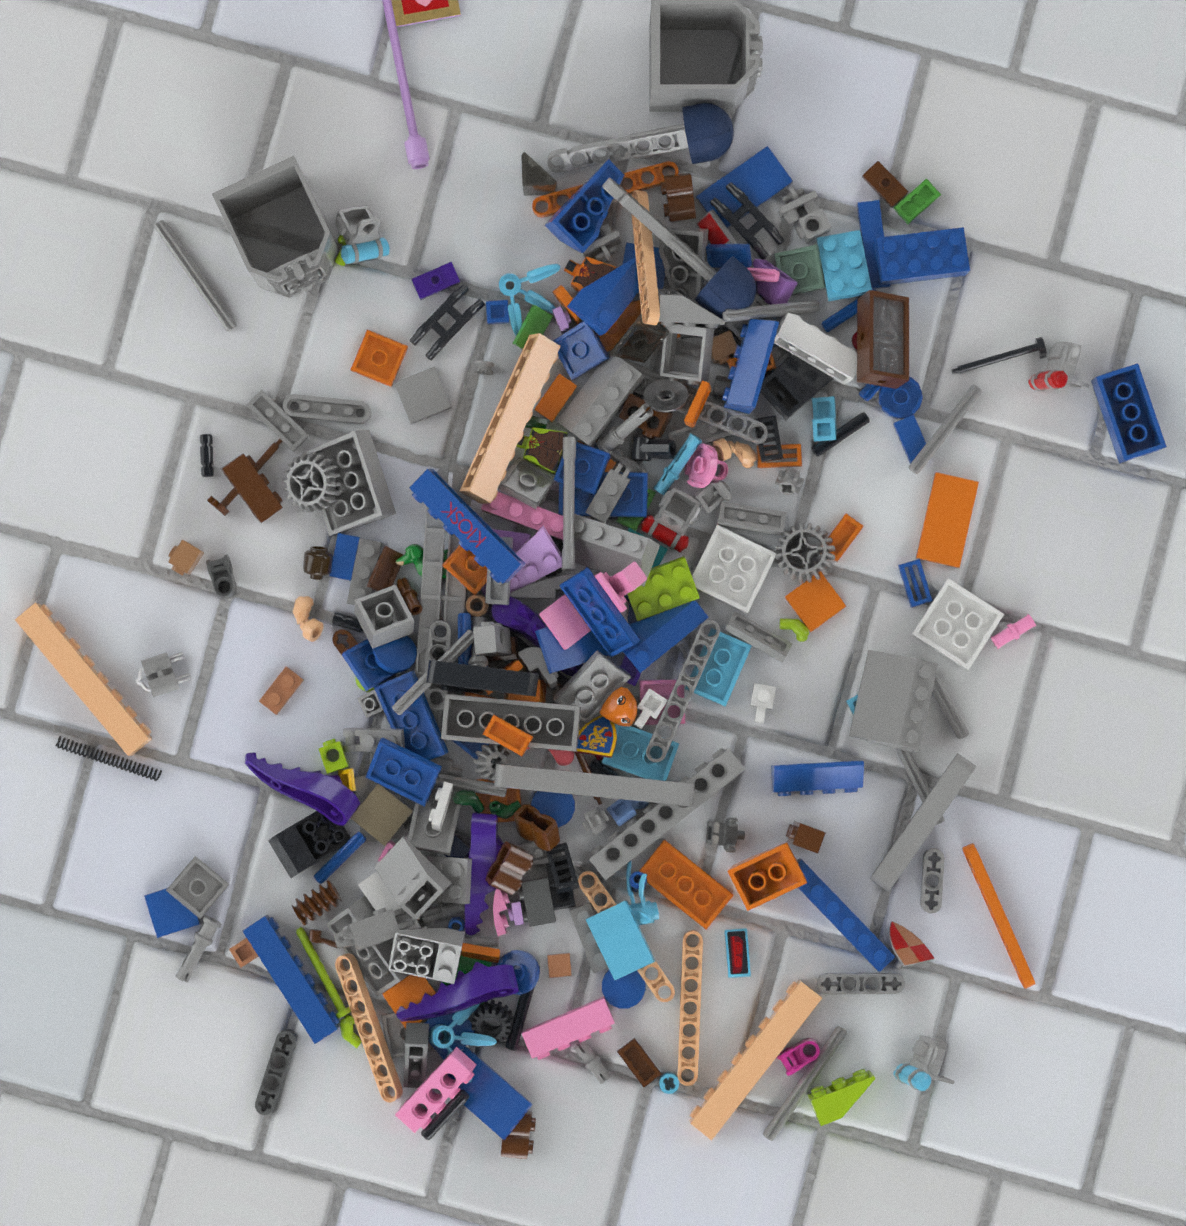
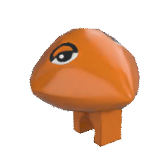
(620, 707)

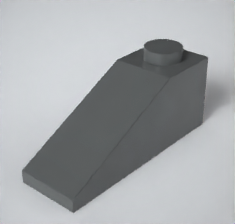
(415, 1054)

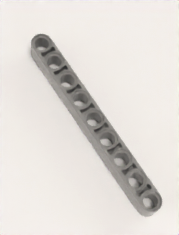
(594, 785)

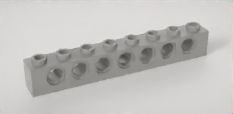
(608, 867)

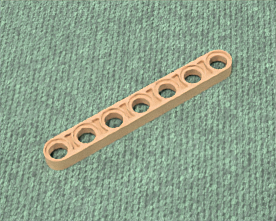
(645, 265)
(590, 893)
(694, 1019)
(368, 1039)

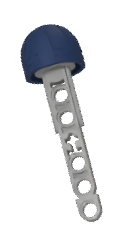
(705, 133)
(726, 289)

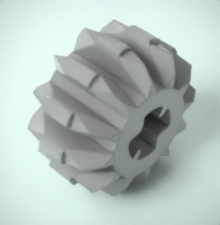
(489, 753)

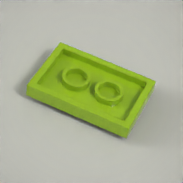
(665, 589)

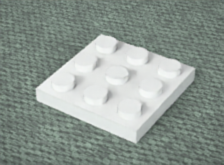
(732, 569)
(957, 624)

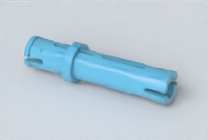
(672, 472)

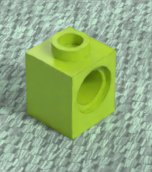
(341, 763)

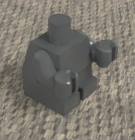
(724, 834)

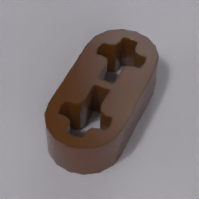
(350, 640)

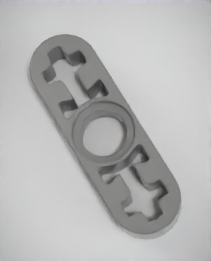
(938, 864)

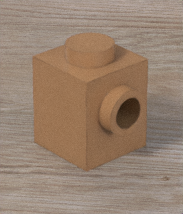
(723, 348)
(184, 557)

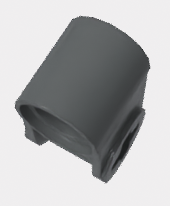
(221, 572)

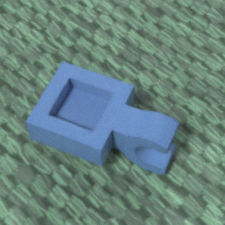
(624, 810)

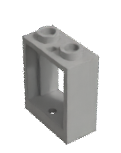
(669, 348)

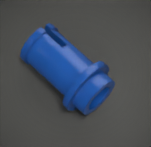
(634, 878)
(459, 920)

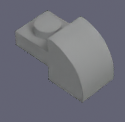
(534, 662)

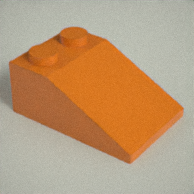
(767, 875)

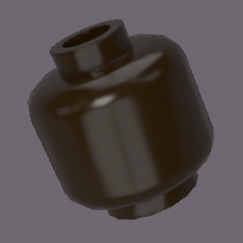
(317, 562)

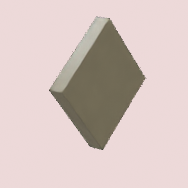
(381, 814)

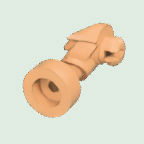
(744, 452)
(311, 628)

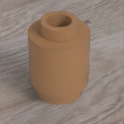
(477, 599)

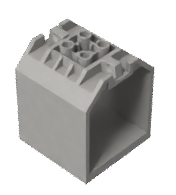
(703, 16)
(259, 190)

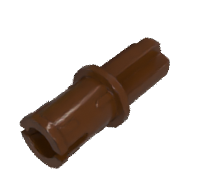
(409, 596)

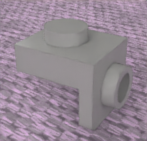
(712, 495)

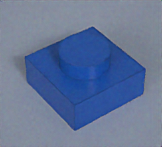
(497, 312)

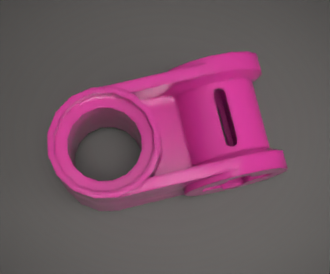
(797, 1056)

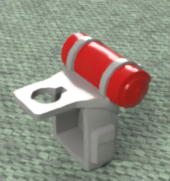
(1059, 369)
(671, 522)

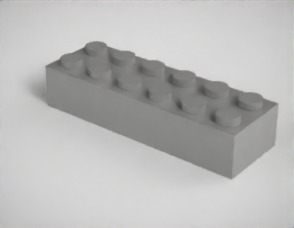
(549, 724)

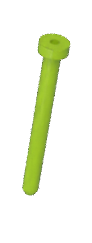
(321, 971)

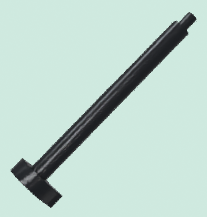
(1038, 346)

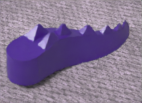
(523, 622)
(313, 789)
(483, 852)
(468, 990)

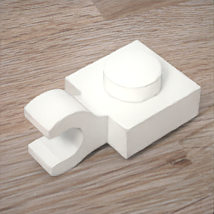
(762, 699)
(650, 706)

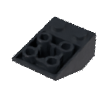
(793, 386)
(308, 842)

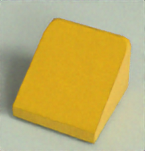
(347, 778)

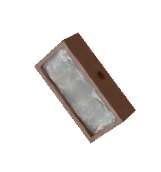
(883, 339)

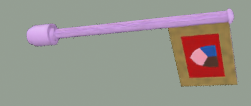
(404, 13)

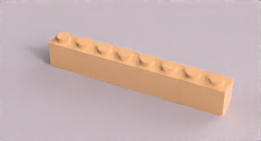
(510, 419)
(84, 679)
(755, 1059)

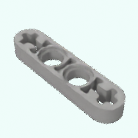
(860, 987)

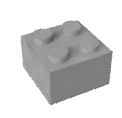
(384, 616)

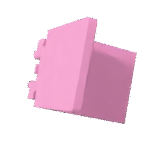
(566, 621)

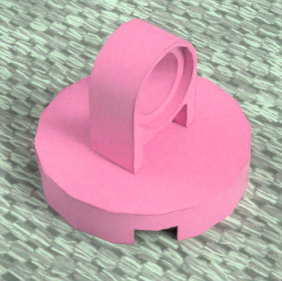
(703, 466)

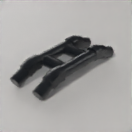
(747, 206)
(446, 335)

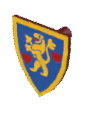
(598, 738)

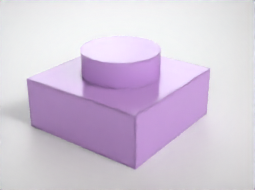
(562, 319)
(515, 913)

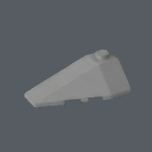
(677, 271)

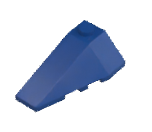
(582, 215)
(607, 297)
(662, 632)

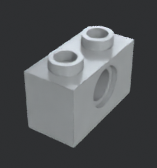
(492, 640)

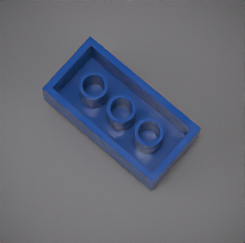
(921, 256)
(1128, 413)

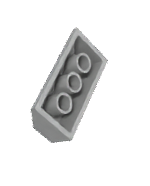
(600, 399)
(611, 548)
(372, 960)

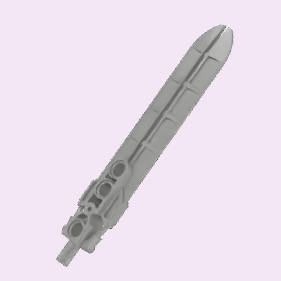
(431, 595)

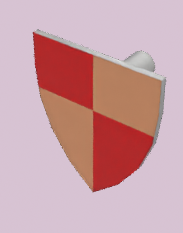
(907, 947)

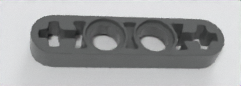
(273, 1071)

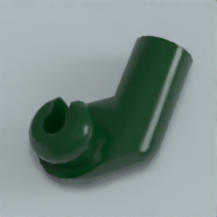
(469, 798)
(502, 810)

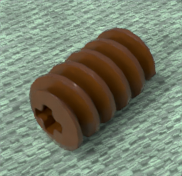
(316, 903)

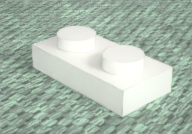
(443, 797)

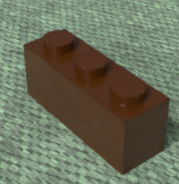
(252, 487)
(805, 836)

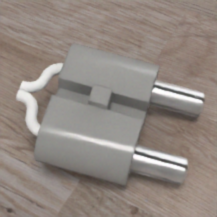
(161, 675)

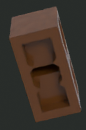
(664, 417)

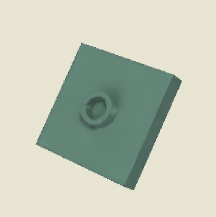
(802, 266)

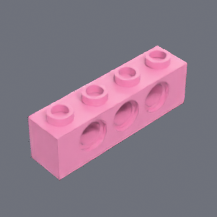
(455, 1063)

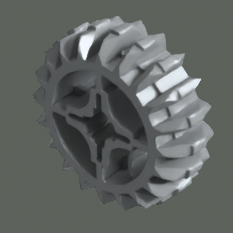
(322, 477)
(795, 553)

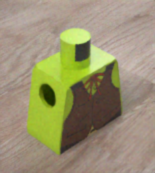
(543, 448)

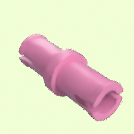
(1013, 631)

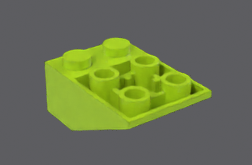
(836, 1100)

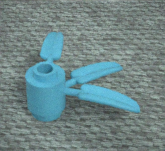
(530, 296)
(645, 911)
(466, 1038)

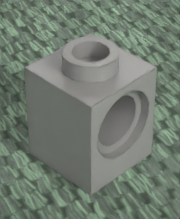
(817, 217)

